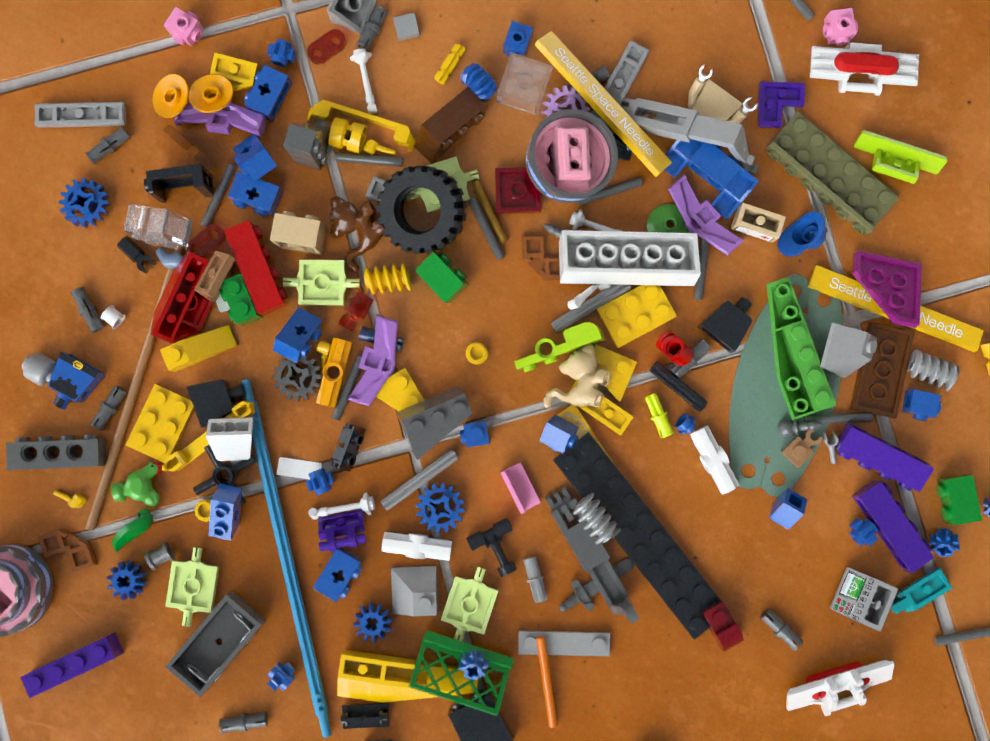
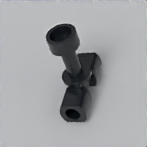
(491, 539)

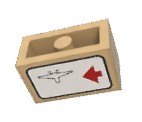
(758, 222)

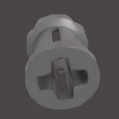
(159, 556)

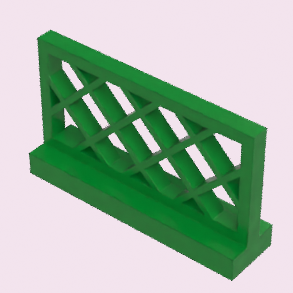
(455, 649)

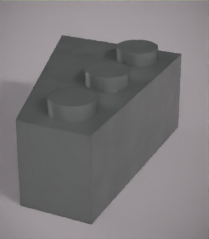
(308, 144)
(433, 419)

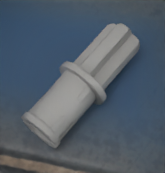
(535, 579)

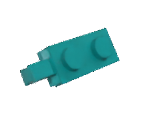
(921, 591)

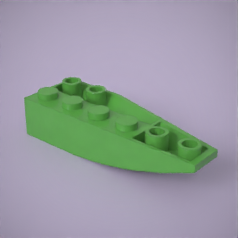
(795, 355)

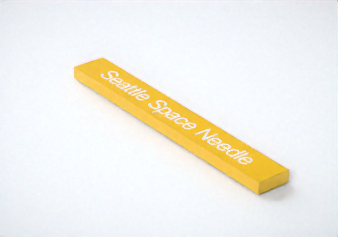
(603, 103)
(930, 321)

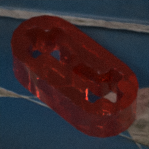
(324, 42)
(203, 237)

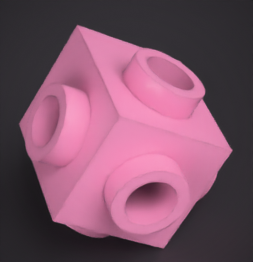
(840, 26)
(184, 27)

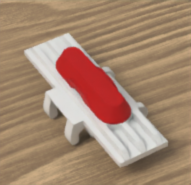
(866, 59)
(824, 686)

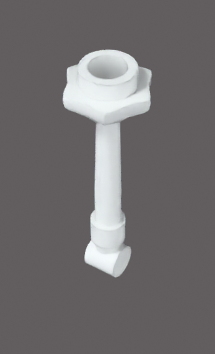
(361, 56)
(578, 219)
(580, 298)
(366, 504)

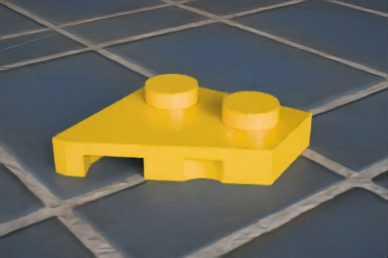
(400, 391)

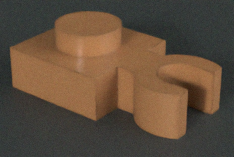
(799, 449)

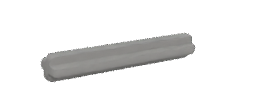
(589, 306)
(419, 479)

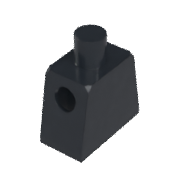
(728, 324)
(214, 399)

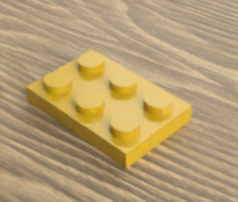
(636, 313)
(161, 423)

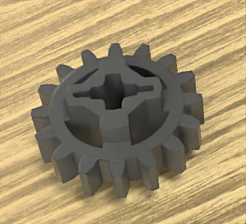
(301, 386)

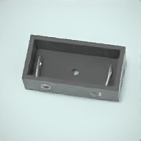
(201, 657)

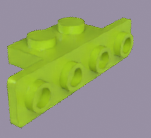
(899, 158)

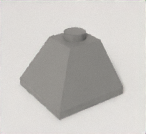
(847, 350)
(414, 590)

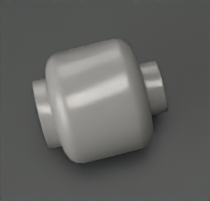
(38, 368)

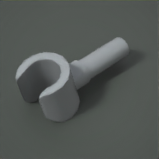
(831, 443)

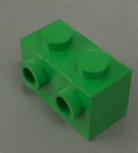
(442, 276)
(239, 300)
(958, 499)

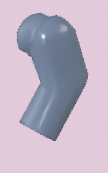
(169, 260)

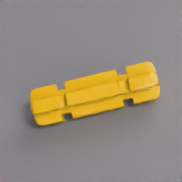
(450, 63)

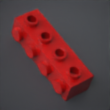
(255, 267)

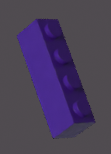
(883, 457)
(893, 526)
(72, 665)

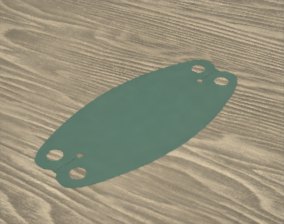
(759, 402)

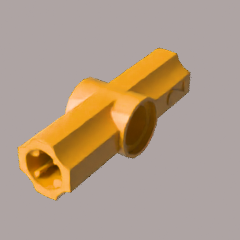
(329, 387)

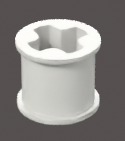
(113, 317)

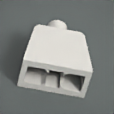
(230, 438)

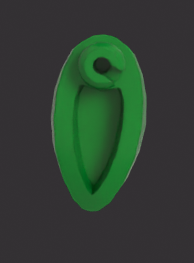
(132, 530)

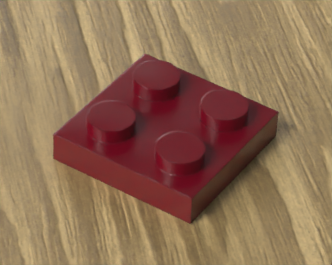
(516, 192)

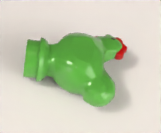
(139, 486)

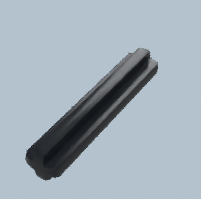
(678, 386)

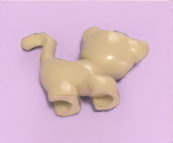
(582, 367)

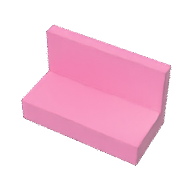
(520, 487)

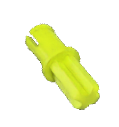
(659, 416)

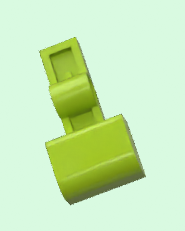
(575, 339)

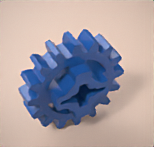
(75, 199)
(426, 500)

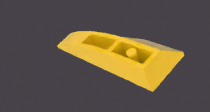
(388, 678)

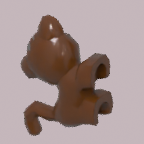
(346, 219)

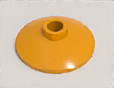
(210, 93)
(170, 96)

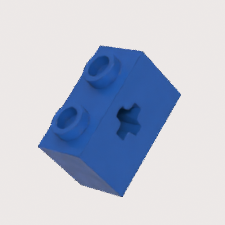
(269, 103)
(253, 158)
(245, 186)
(297, 335)
(225, 511)
(327, 582)

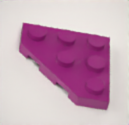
(892, 285)

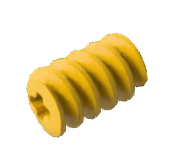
(387, 278)

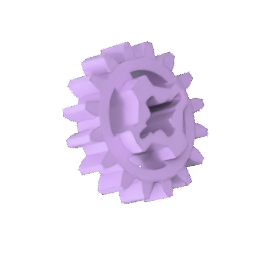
(567, 101)

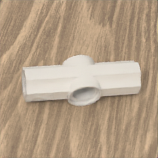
(714, 459)
(416, 546)

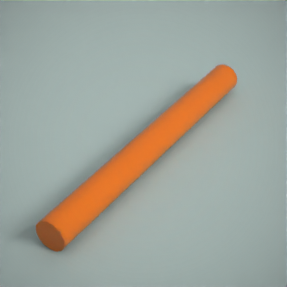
(546, 681)

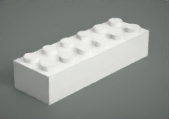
(629, 258)

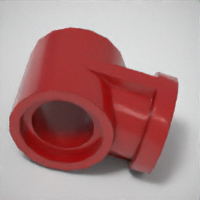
(670, 343)

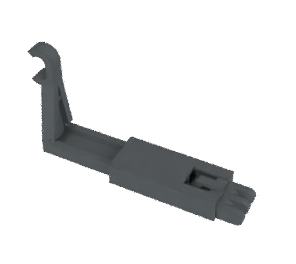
(591, 557)

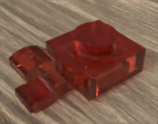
(357, 307)

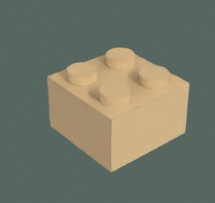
(298, 233)

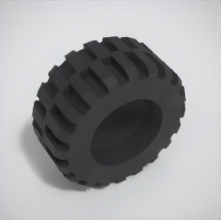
(393, 215)

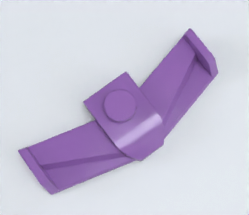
(224, 119)
(702, 218)
(377, 361)

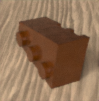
(449, 124)

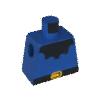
(73, 380)

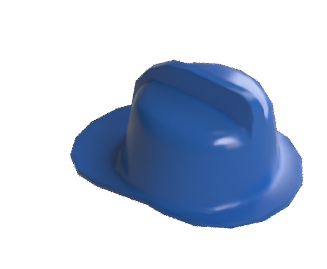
(804, 234)

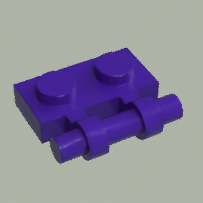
(340, 525)

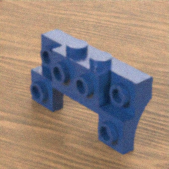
(716, 169)

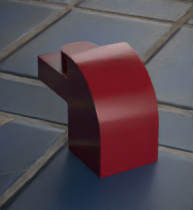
(723, 626)

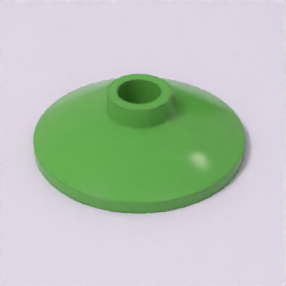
(659, 216)

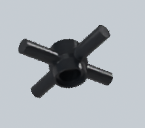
(216, 477)

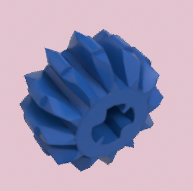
(479, 81)
(118, 581)
(381, 625)

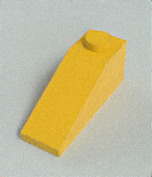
(198, 348)

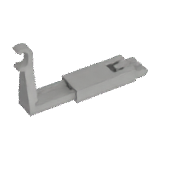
(687, 124)

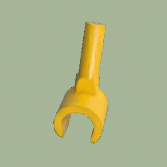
(371, 146)
(324, 348)
(76, 501)

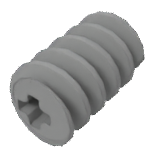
(933, 368)
(596, 519)

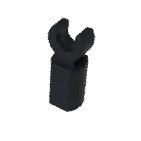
(134, 253)

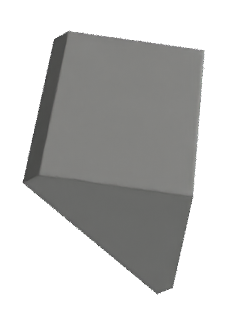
(350, 13)

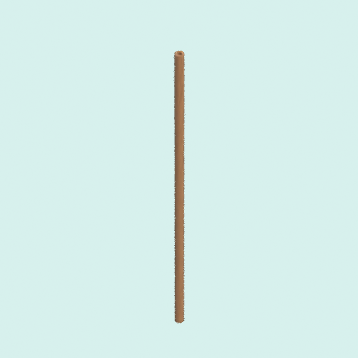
(126, 414)

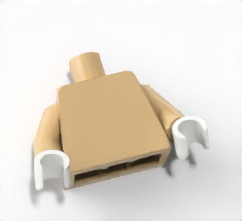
(715, 102)

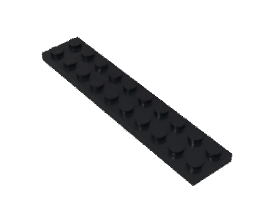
(640, 534)

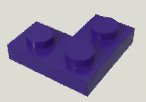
(773, 97)

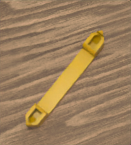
(324, 109)
(182, 458)

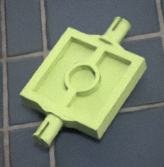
(453, 169)
(321, 282)
(192, 586)
(469, 604)

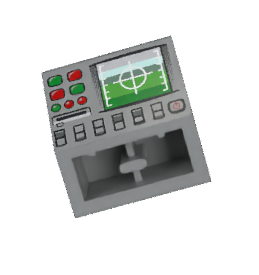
(863, 598)

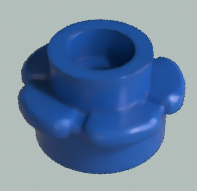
(685, 424)

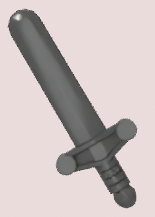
(584, 593)

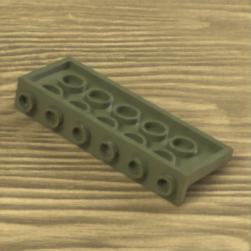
(831, 174)

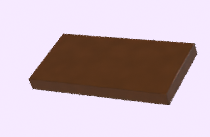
(882, 379)

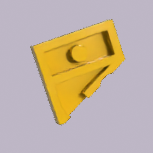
(237, 71)
(620, 368)

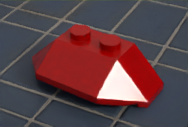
(181, 308)

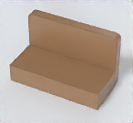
(215, 273)

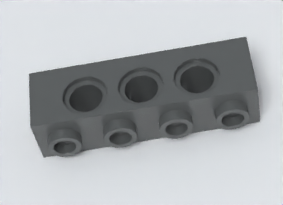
(19, 453)

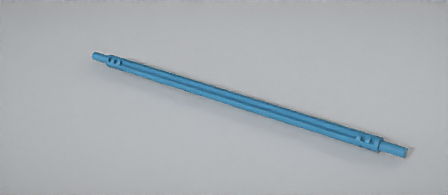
(288, 565)

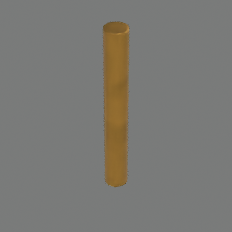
(489, 211)

